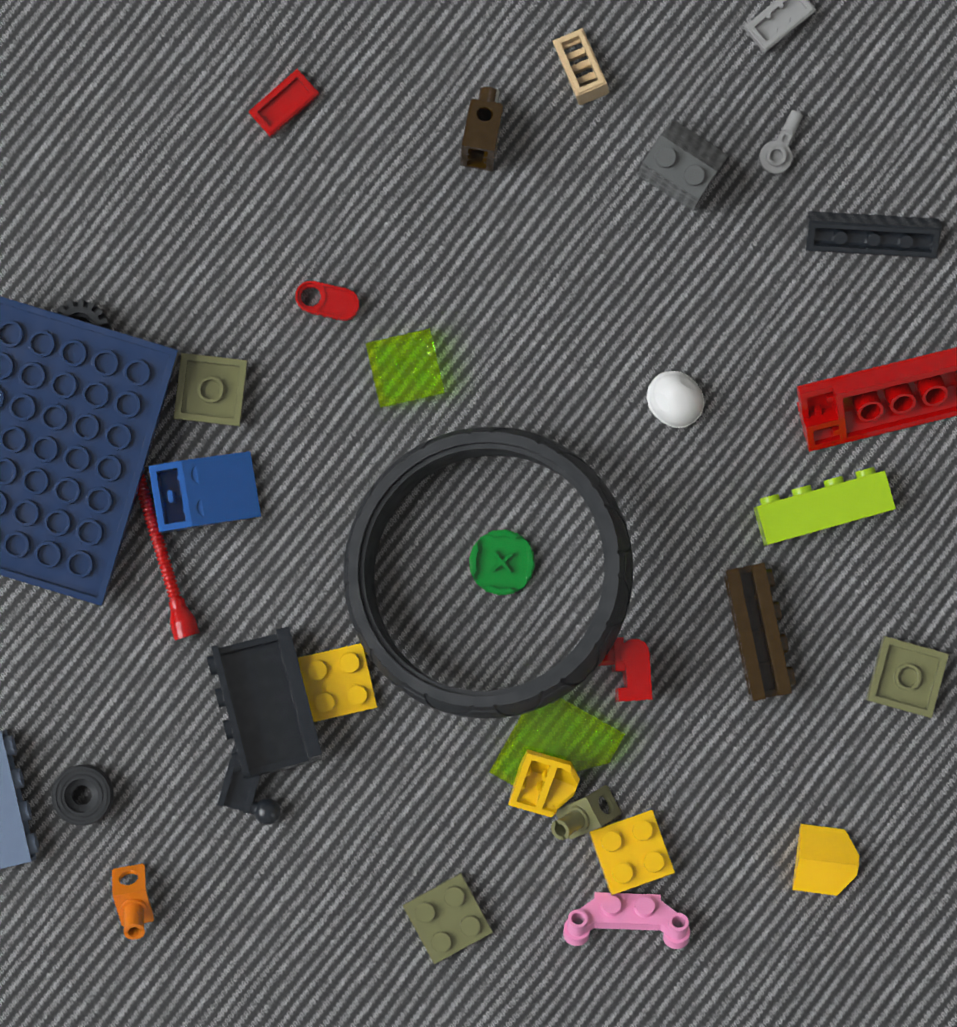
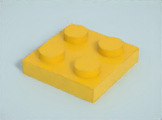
(337, 682)
(631, 852)

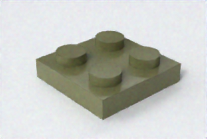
(210, 389)
(907, 677)
(447, 918)

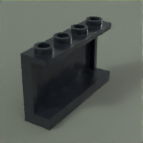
(265, 704)

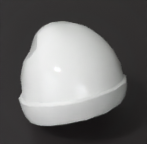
(675, 399)

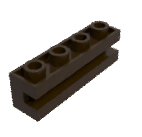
(757, 631)

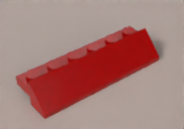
(879, 399)

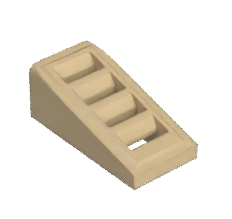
(594, 82)

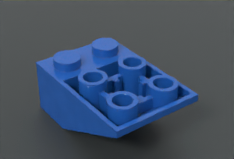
(204, 491)

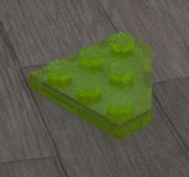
(560, 732)

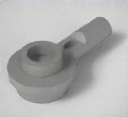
(776, 155)

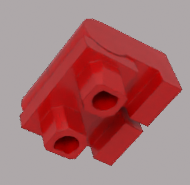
(634, 661)

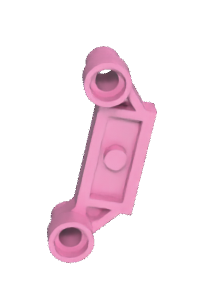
(627, 912)

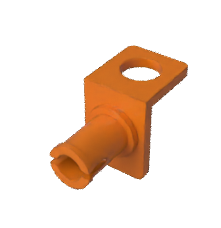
(132, 901)

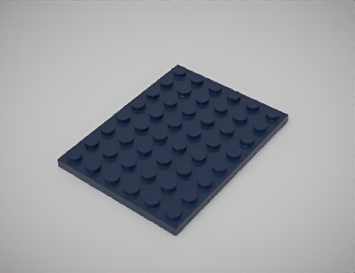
(72, 445)

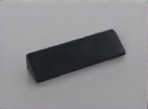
(873, 234)

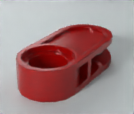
(334, 302)

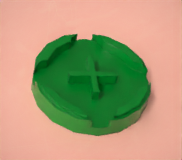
(501, 562)

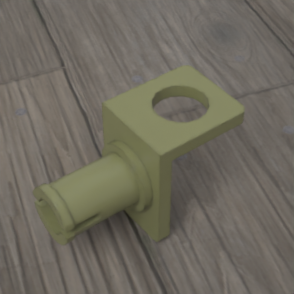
(584, 815)

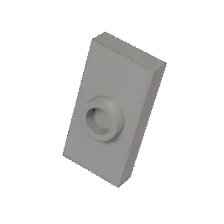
(778, 21)

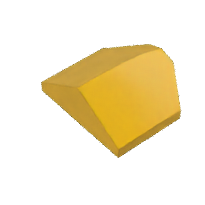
(543, 783)
(824, 860)

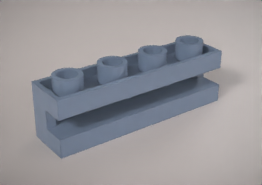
(16, 840)

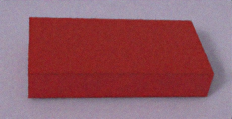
(283, 103)

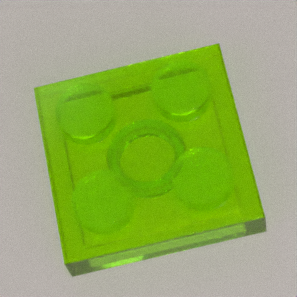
(405, 368)

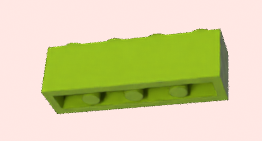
(825, 507)

